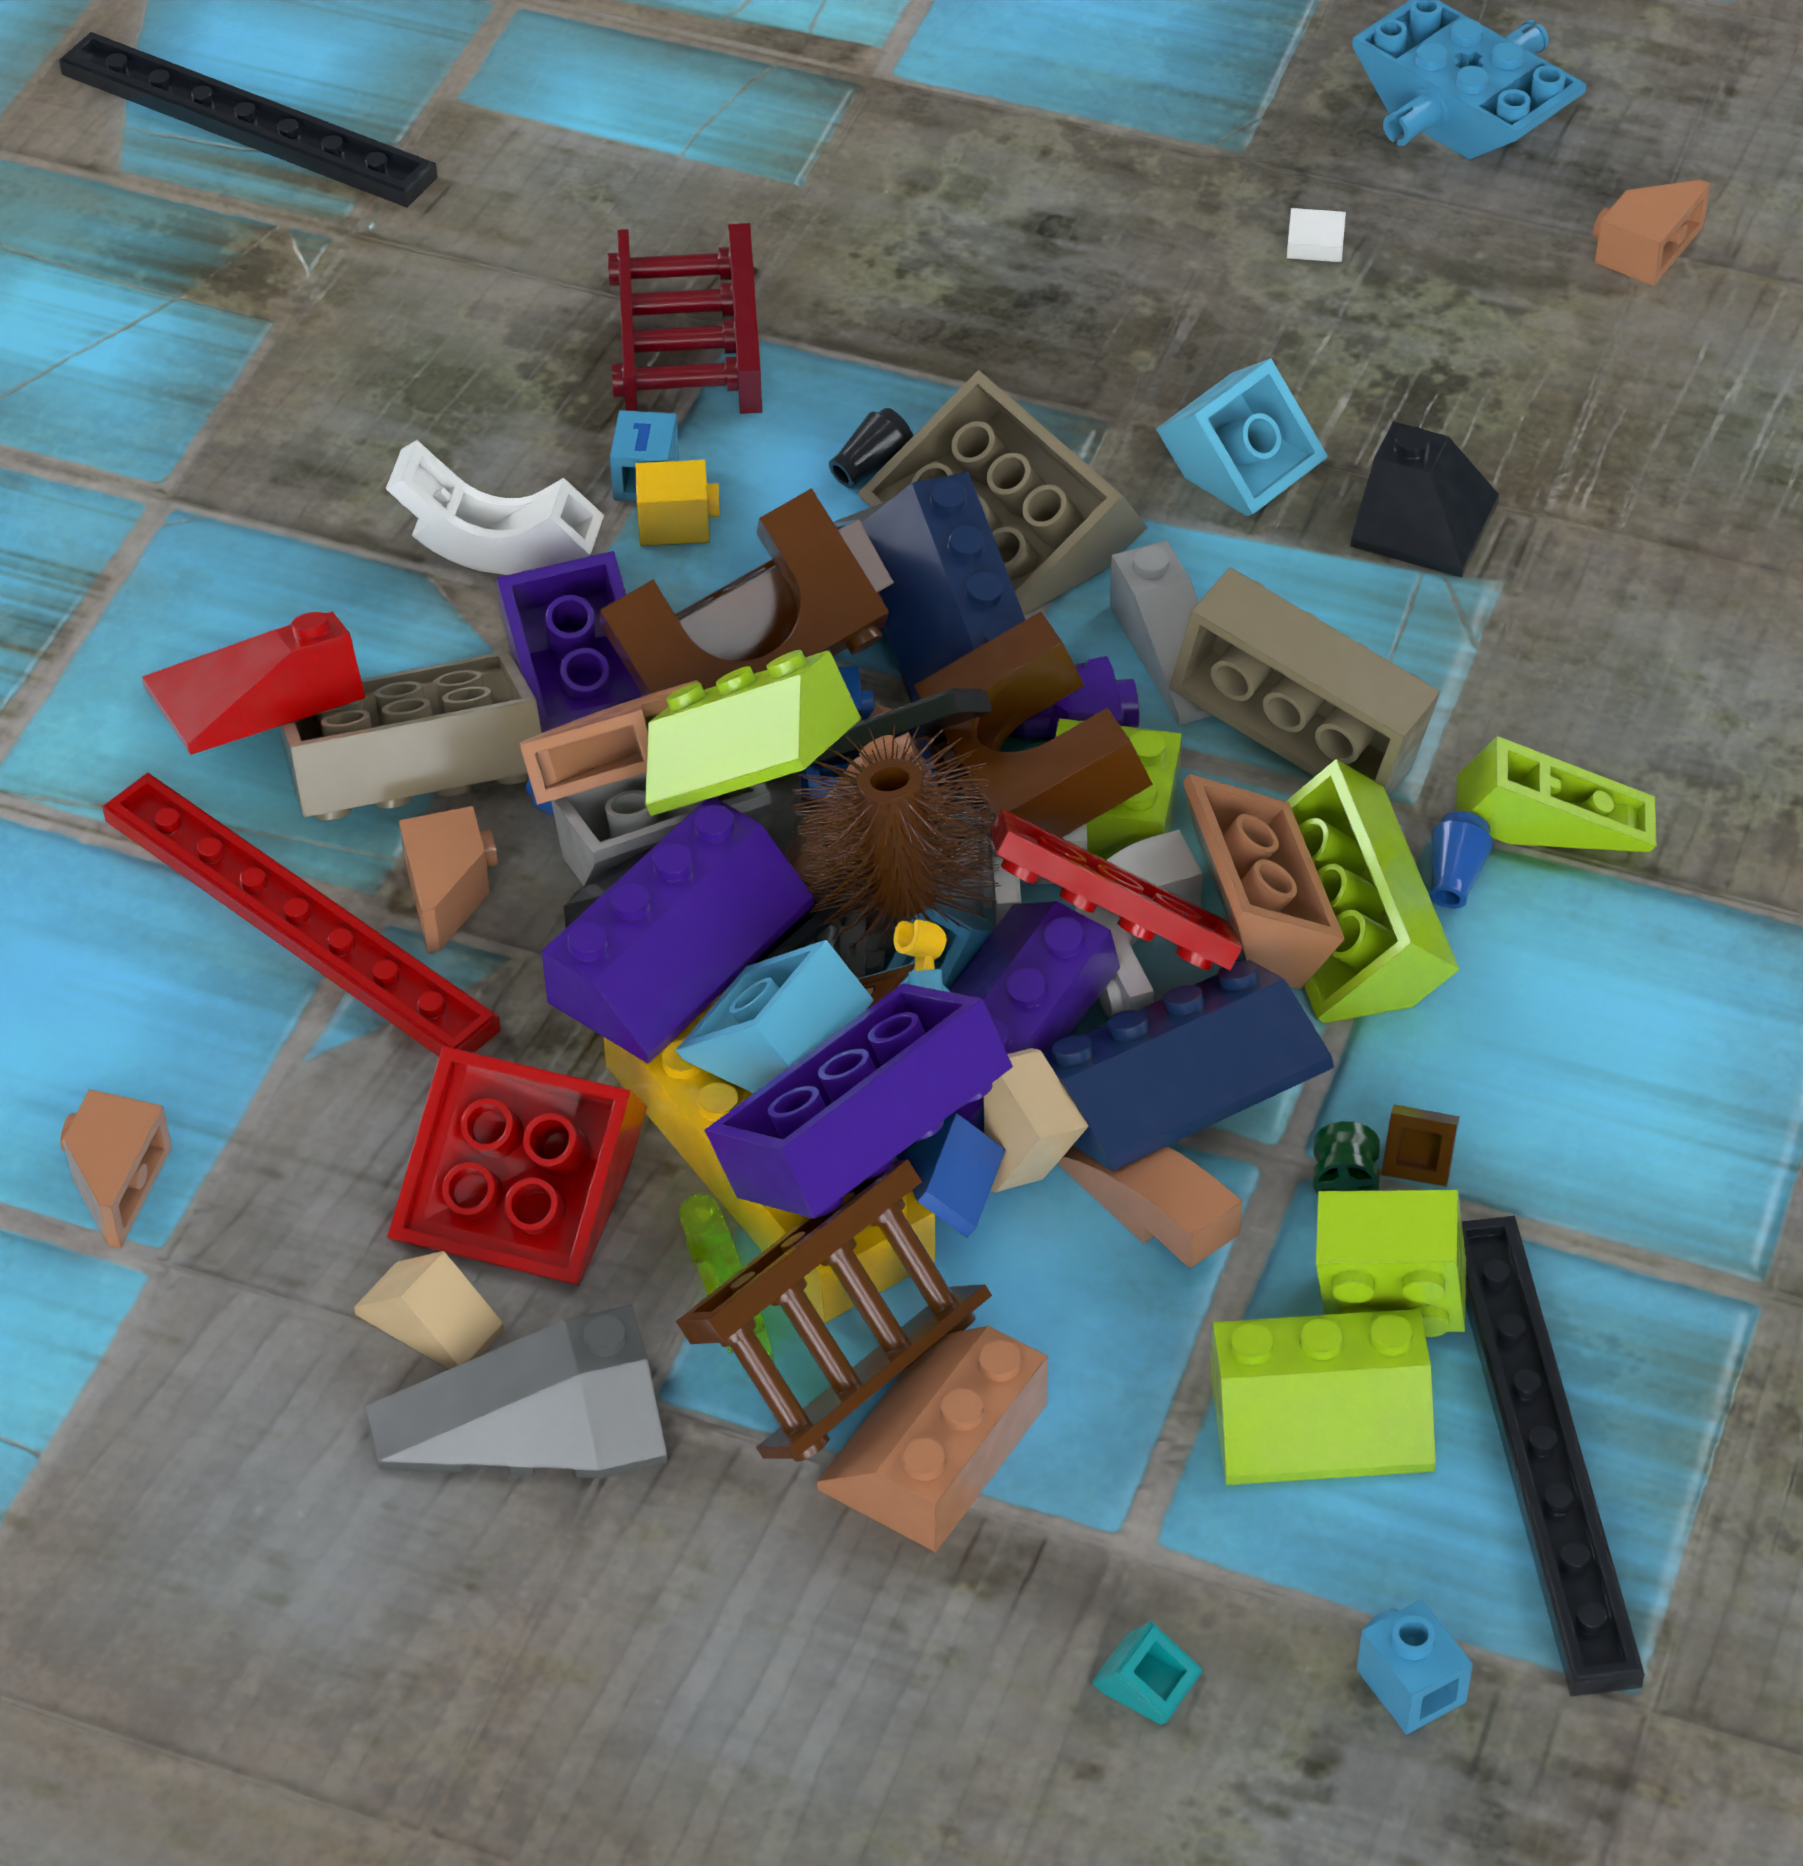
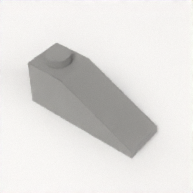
(1153, 606)

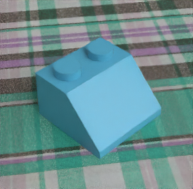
(1243, 439)
(775, 1016)

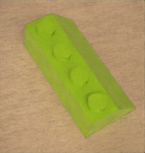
(1390, 928)

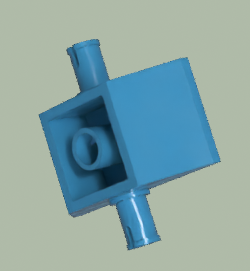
(1461, 78)

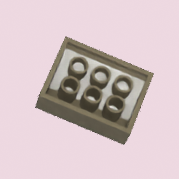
(1041, 500)
(414, 737)

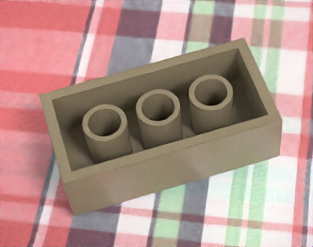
(1300, 684)

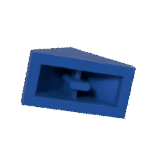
(955, 1172)

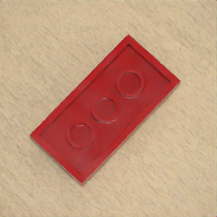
(1095, 881)

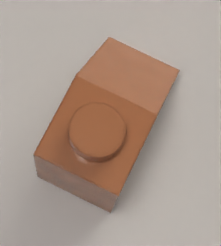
(1650, 228)
(446, 870)
(115, 1157)

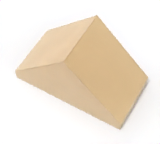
(1030, 1119)
(432, 1310)

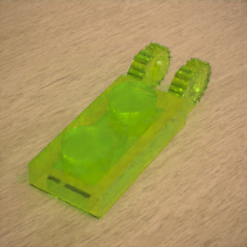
(713, 1250)

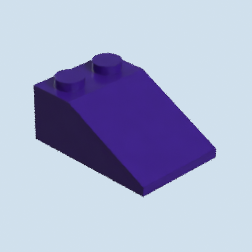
(558, 640)

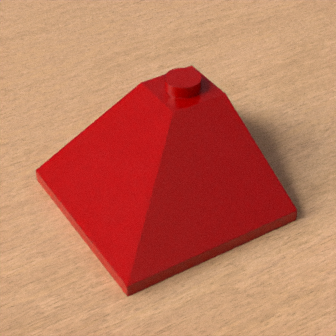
(259, 682)
(516, 1165)

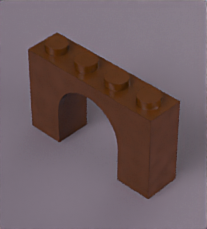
(830, 593)
(1051, 784)

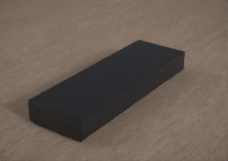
(931, 713)

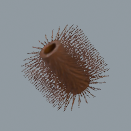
(897, 837)

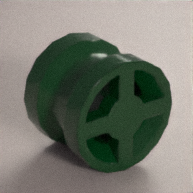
(1346, 1158)

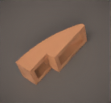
(593, 748)
(1163, 1199)

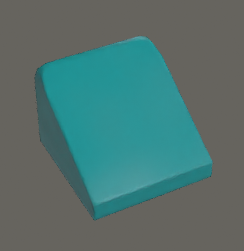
(1148, 1673)

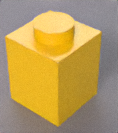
(675, 502)

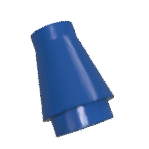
(1458, 855)

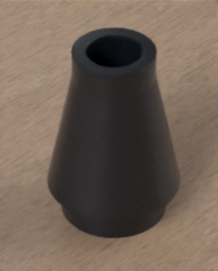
(870, 447)

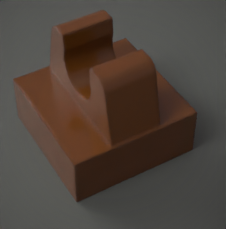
(1420, 1145)

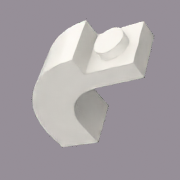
(487, 529)
(1168, 864)

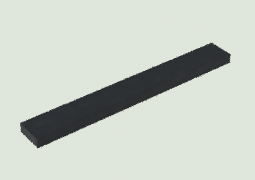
(249, 119)
(1547, 1464)

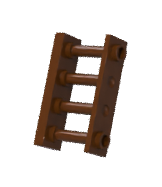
(778, 1279)

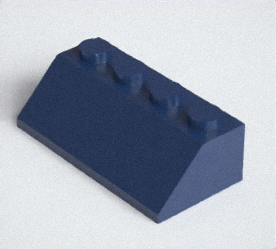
(945, 574)
(1187, 1062)

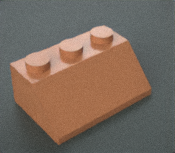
(1264, 878)
(940, 1433)

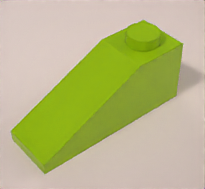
(1552, 802)

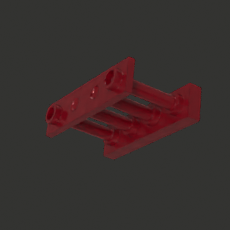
(735, 336)

